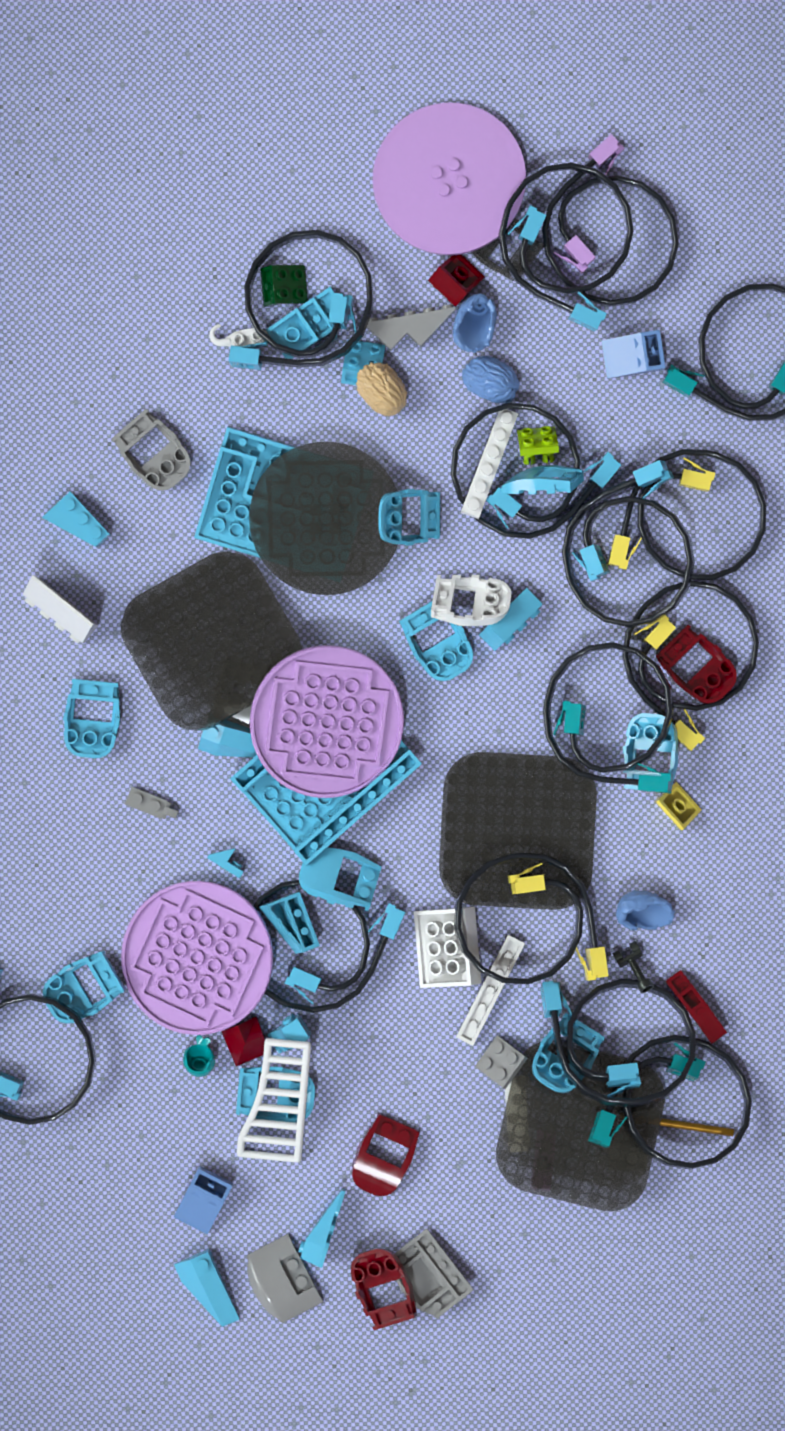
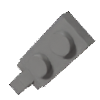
(150, 804)

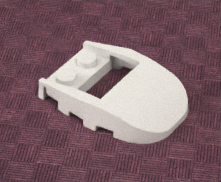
(490, 601)

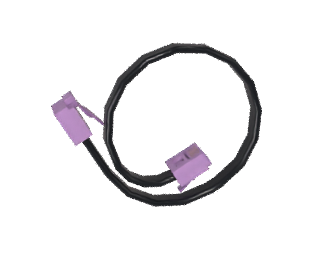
(577, 248)

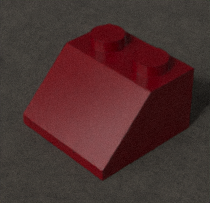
(456, 278)

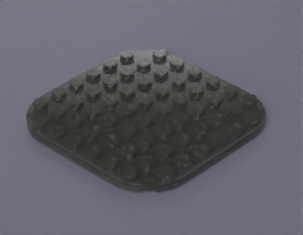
(208, 639)
(515, 806)
(547, 1134)

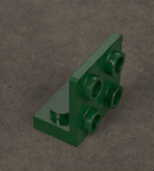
(283, 285)

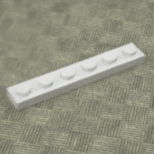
(489, 463)
(490, 990)

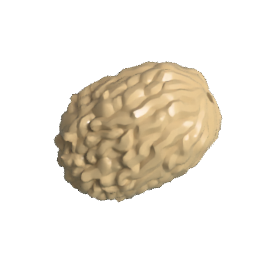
(381, 388)

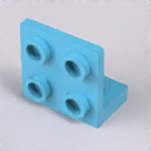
(359, 356)

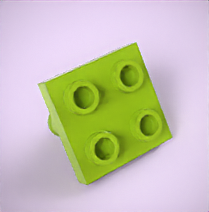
(536, 442)

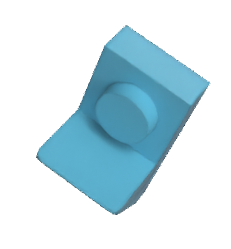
(222, 859)

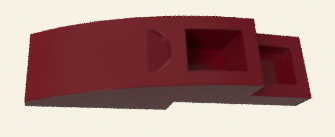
(696, 1006)

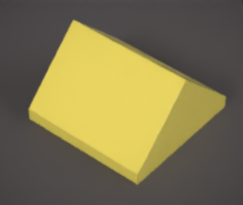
(678, 806)

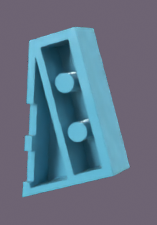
(77, 520)
(522, 608)
(291, 1029)

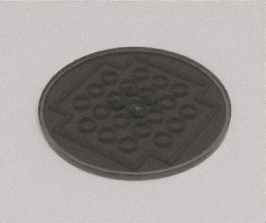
(320, 516)

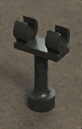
(644, 984)

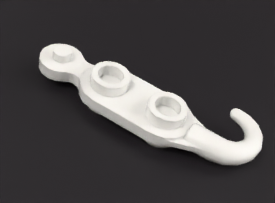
(237, 338)

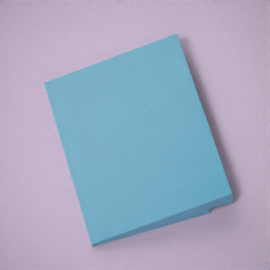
(231, 488)

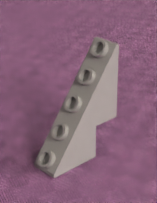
(416, 326)

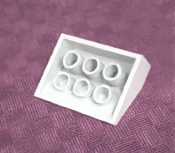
(59, 609)
(439, 951)

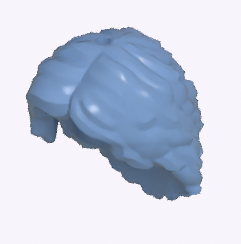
(475, 323)
(491, 379)
(644, 911)

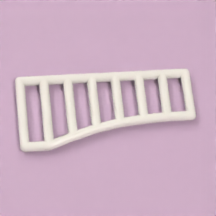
(259, 1106)

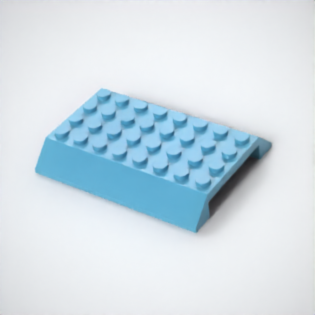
(314, 822)

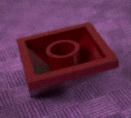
(245, 1040)

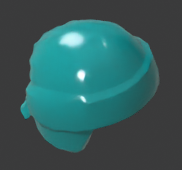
(199, 1058)

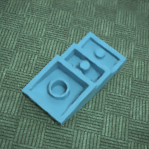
(304, 324)

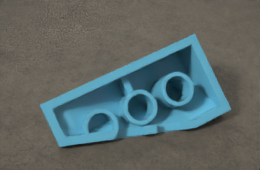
(227, 740)
(318, 1240)
(205, 1282)

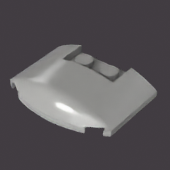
(432, 1274)
(281, 1280)

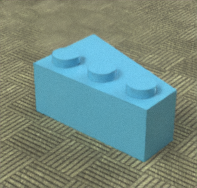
(292, 922)

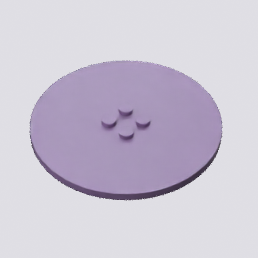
(448, 178)
(326, 721)
(197, 957)

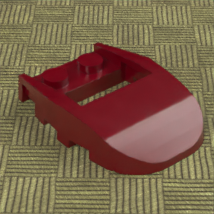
(712, 680)
(376, 1174)
(377, 1268)

